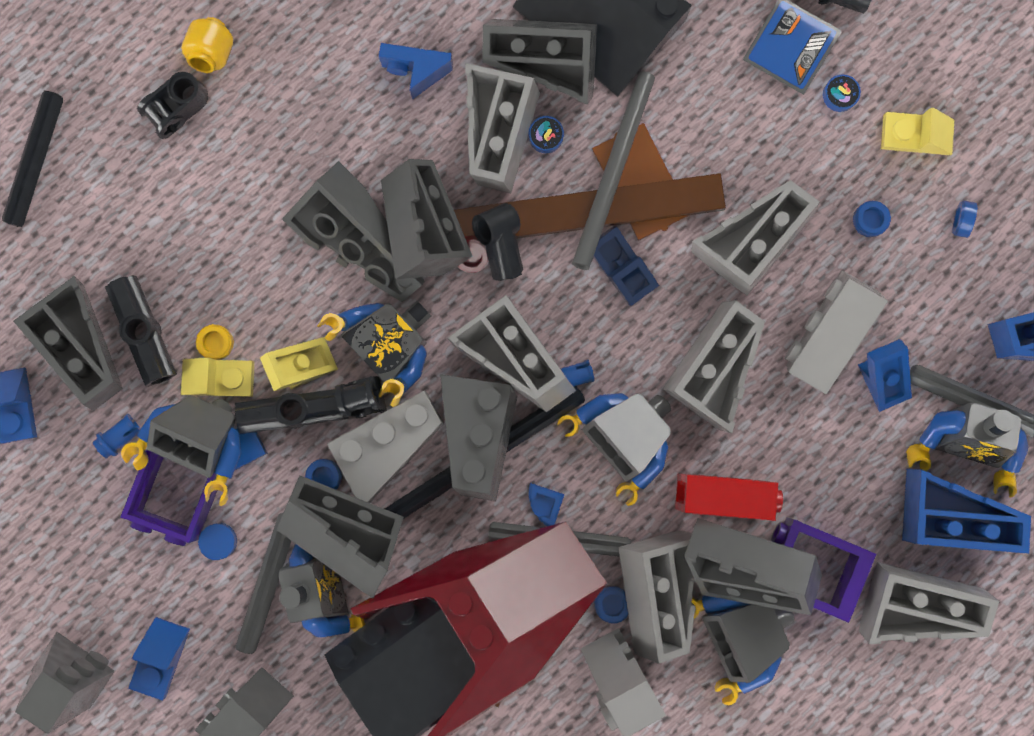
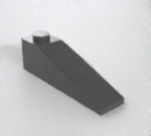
(347, 220)

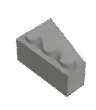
(499, 124)
(513, 353)
(717, 364)
(921, 605)
(623, 689)

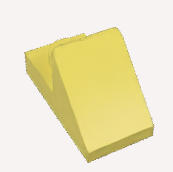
(918, 133)
(298, 364)
(217, 377)

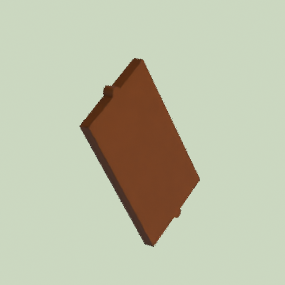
(641, 167)

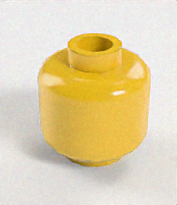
(207, 44)

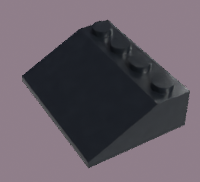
(626, 32)
(402, 668)

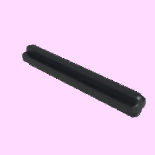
(32, 158)

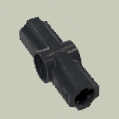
(131, 310)
(268, 413)

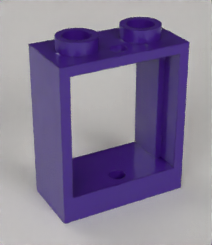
(146, 521)
(854, 572)

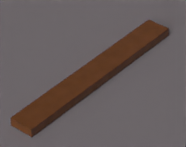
(629, 205)

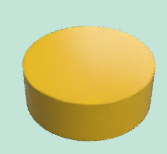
(214, 342)

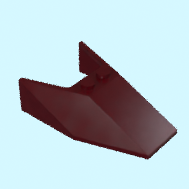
(508, 607)

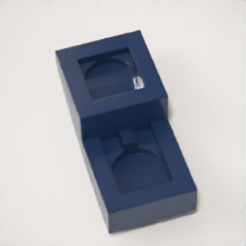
(623, 266)

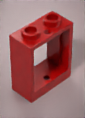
(728, 497)

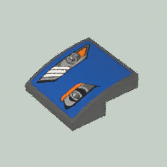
(792, 45)

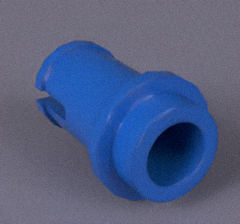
(579, 373)
(116, 436)

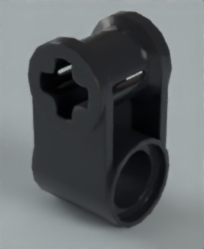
(171, 105)
(360, 398)

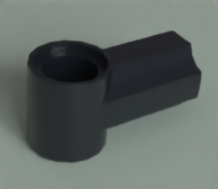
(497, 232)

